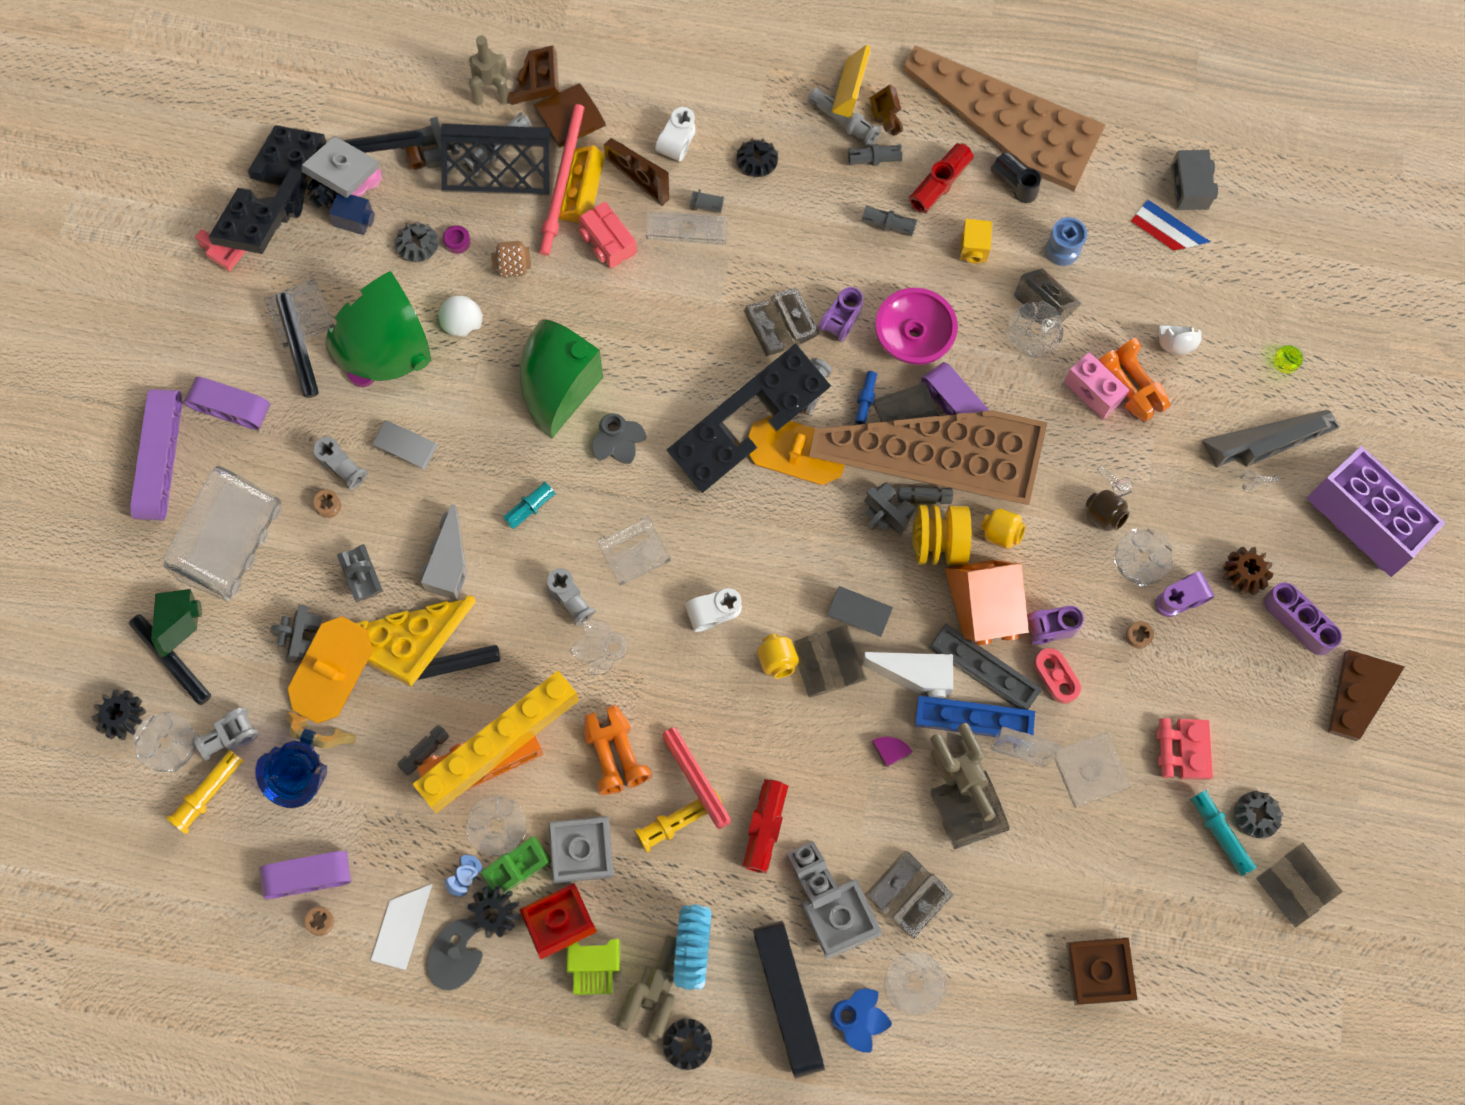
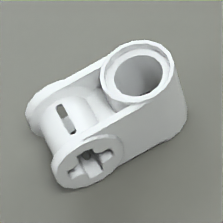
(677, 134)
(710, 609)

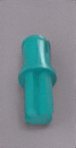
(529, 505)

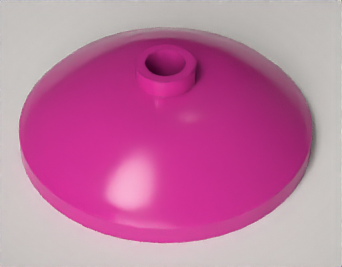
(918, 312)

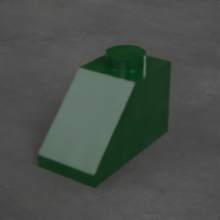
(174, 619)

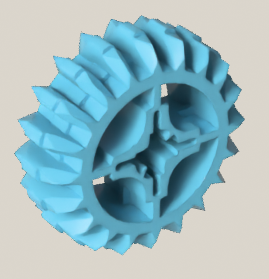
(692, 947)

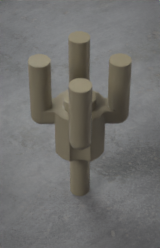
(488, 70)
(965, 768)
(652, 995)

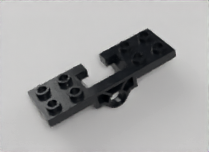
(280, 160)
(784, 390)

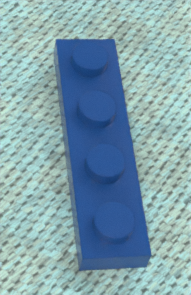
(982, 718)

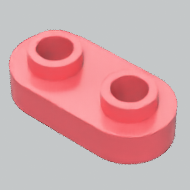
(1058, 676)

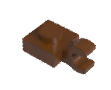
(885, 106)

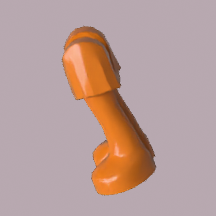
(1151, 392)
(600, 739)

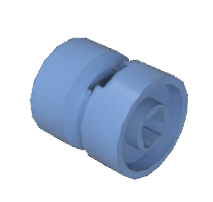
(1066, 241)

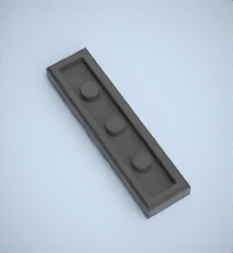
(986, 668)

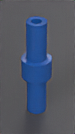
(866, 397)

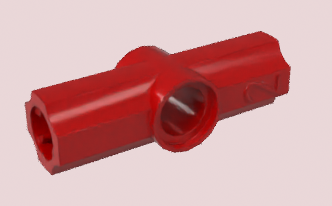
(949, 168)
(765, 826)

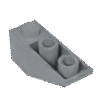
(447, 566)

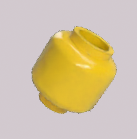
(1003, 528)
(777, 656)

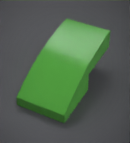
(516, 866)

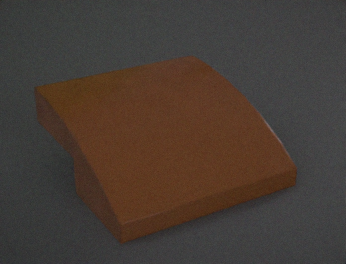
(558, 109)

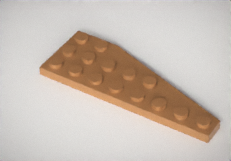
(1023, 124)
(967, 452)

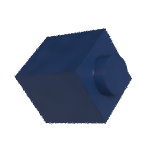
(352, 213)

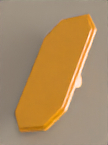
(789, 452)
(330, 669)

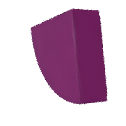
(891, 749)

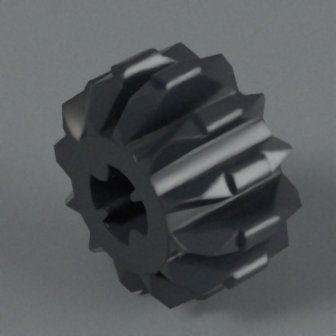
(117, 703)
(495, 900)

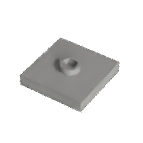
(340, 166)
(581, 850)
(843, 922)

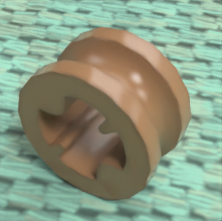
(326, 494)
(1144, 642)
(328, 923)

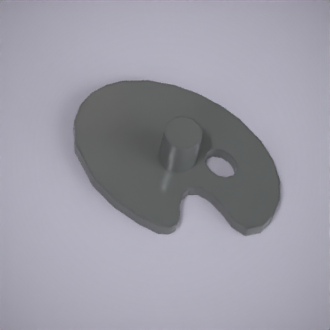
(453, 964)

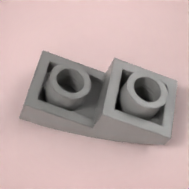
(405, 444)
(813, 875)

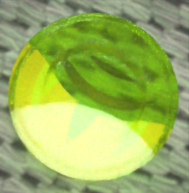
(1288, 359)

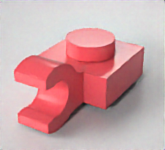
(221, 255)

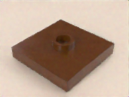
(1101, 971)

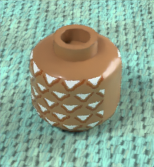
(511, 259)

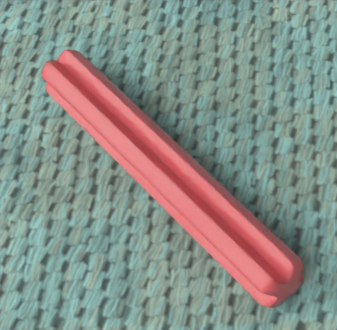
(696, 778)

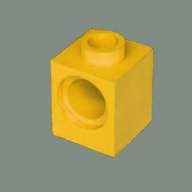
(976, 240)

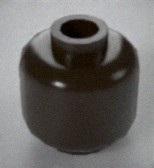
(1107, 510)

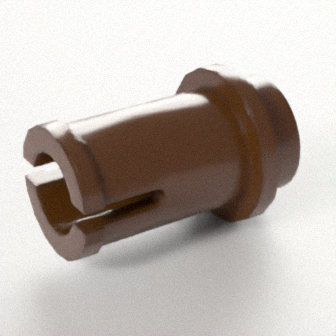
(414, 157)

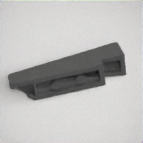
(1269, 439)

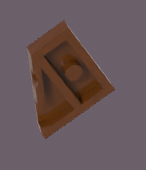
(537, 77)

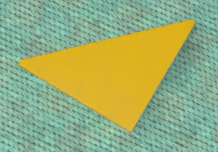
(410, 640)

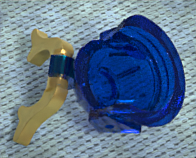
(294, 772)

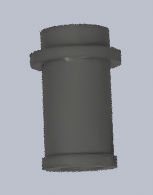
(706, 201)

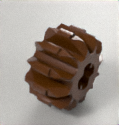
(1247, 570)

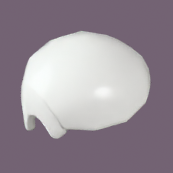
(459, 316)
(1179, 339)

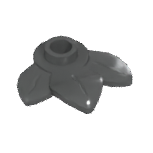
(619, 442)

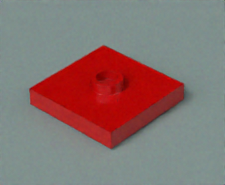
(557, 921)

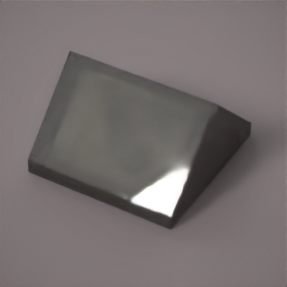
(1041, 286)

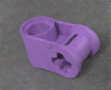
(840, 318)
(1186, 593)
(1048, 624)

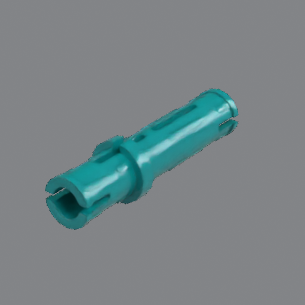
(1223, 833)

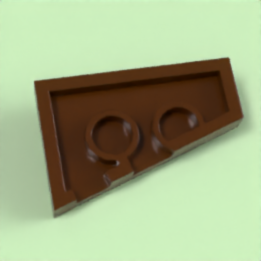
(640, 170)
(1360, 693)

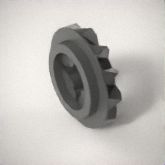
(409, 250)
(1246, 818)

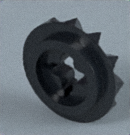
(749, 164)
(693, 1058)

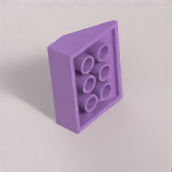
(1376, 511)

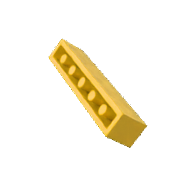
(496, 742)

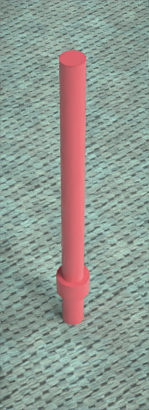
(550, 226)

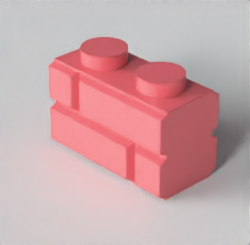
(607, 235)

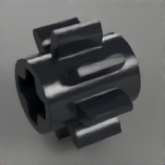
(321, 194)

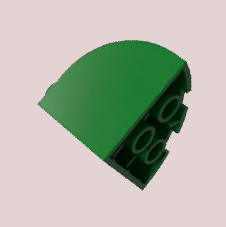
(379, 333)
(557, 374)

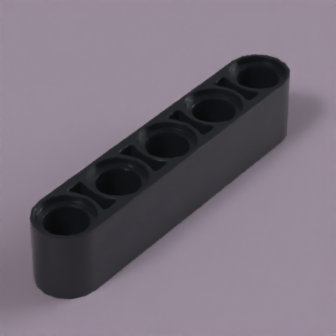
(788, 999)

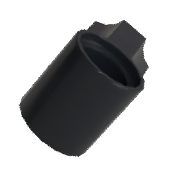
(1017, 176)

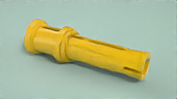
(195, 803)
(665, 827)

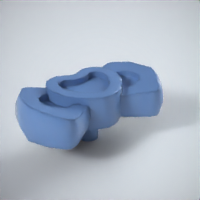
(463, 876)

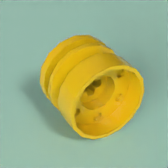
(944, 535)

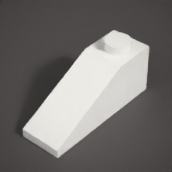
(918, 672)

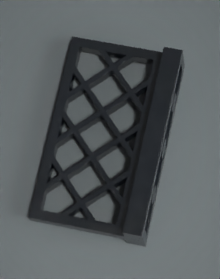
(495, 135)

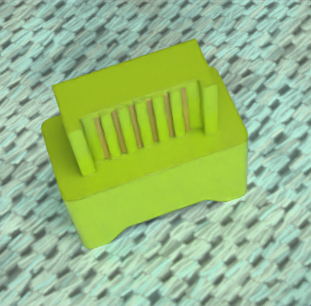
(593, 967)

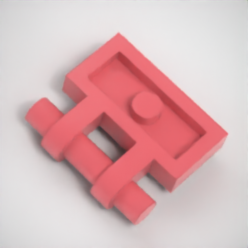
(1193, 746)

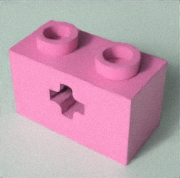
(1096, 385)

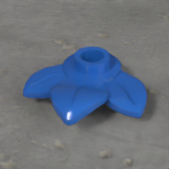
(864, 1021)

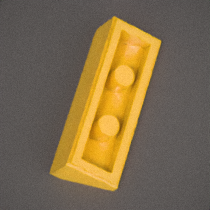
(851, 82)
(582, 183)

